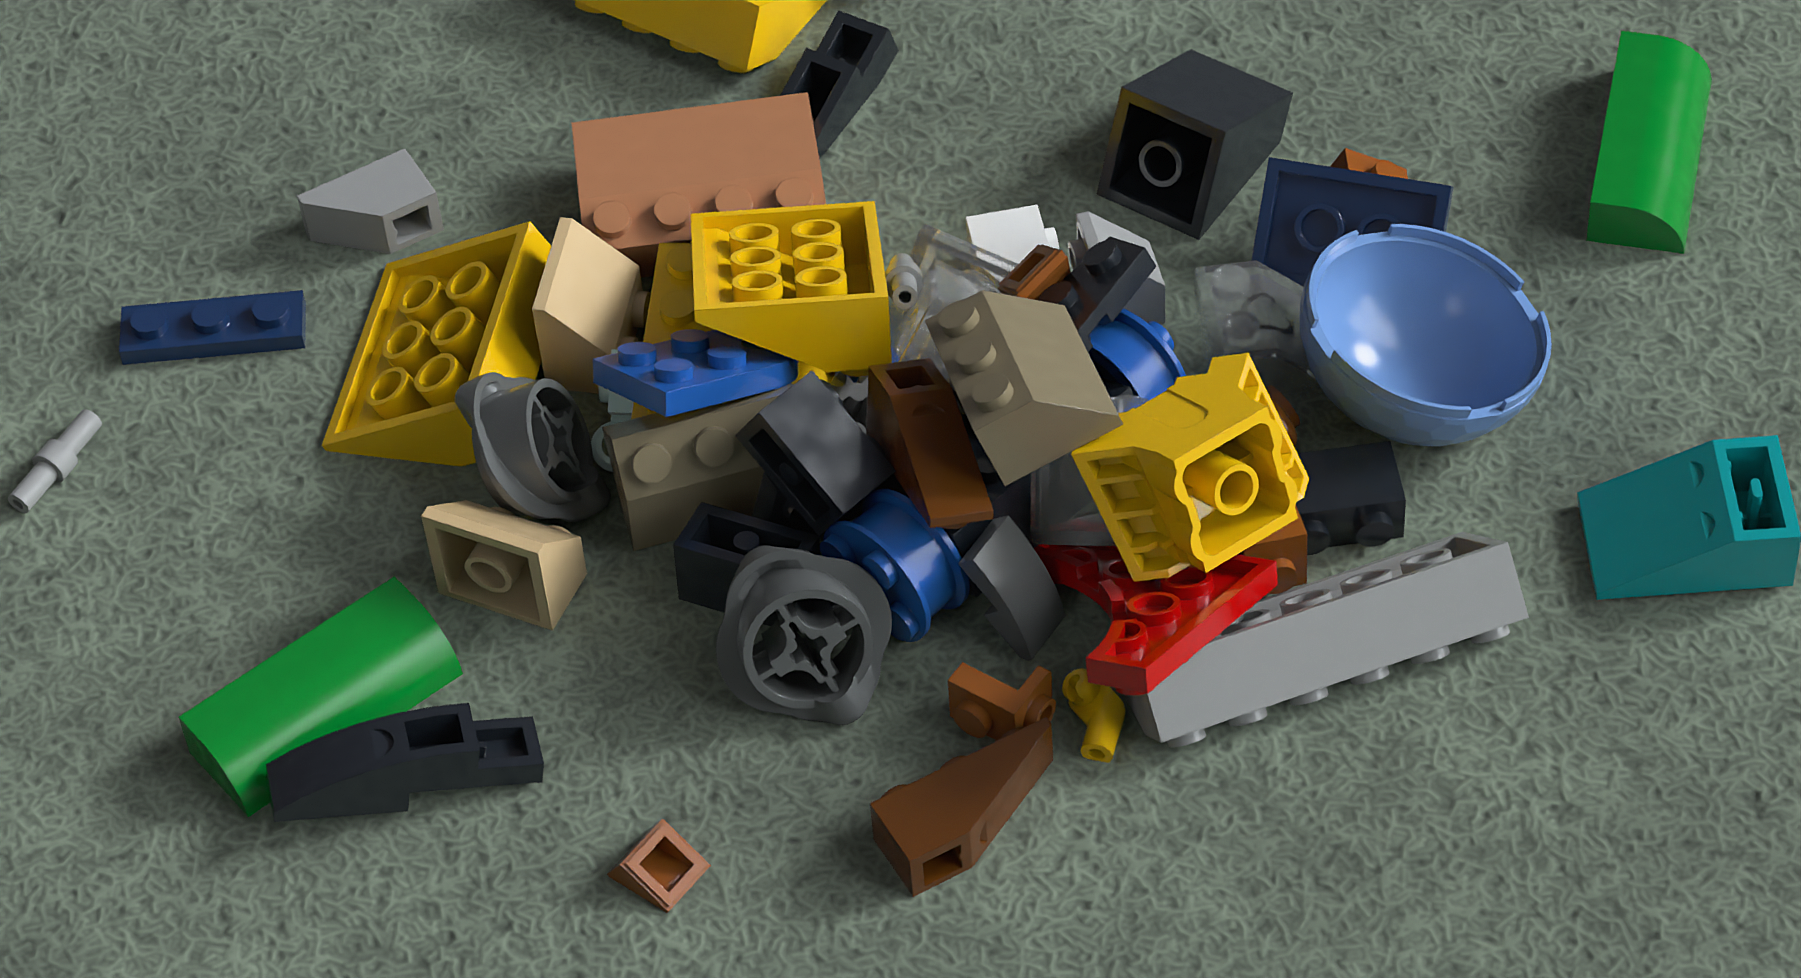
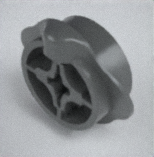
(532, 447)
(761, 673)

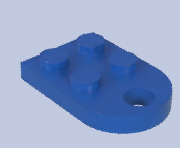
(692, 371)

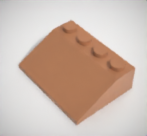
(656, 168)

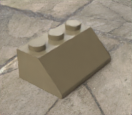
(1022, 379)
(683, 460)

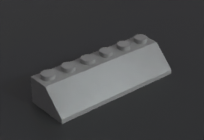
(1338, 632)

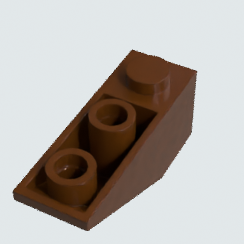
(926, 442)
(954, 814)

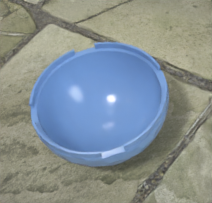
(1421, 335)

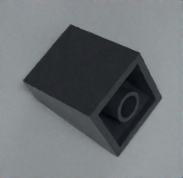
(1190, 140)

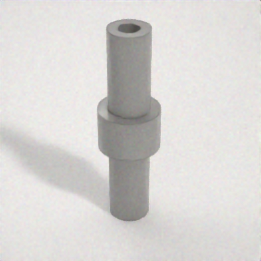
(903, 281)
(54, 461)

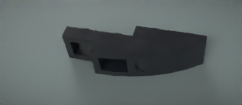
(387, 758)

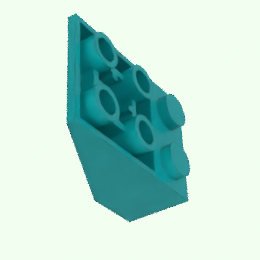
(1694, 523)

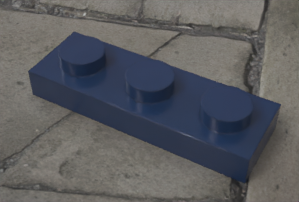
(212, 327)

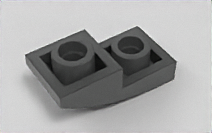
(1017, 585)

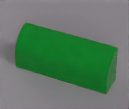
(1650, 144)
(350, 669)

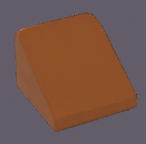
(1036, 273)
(660, 867)

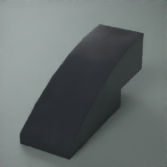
(842, 73)

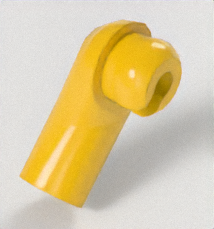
(1099, 710)

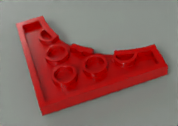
(1155, 620)

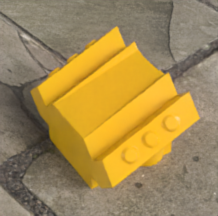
(1195, 472)

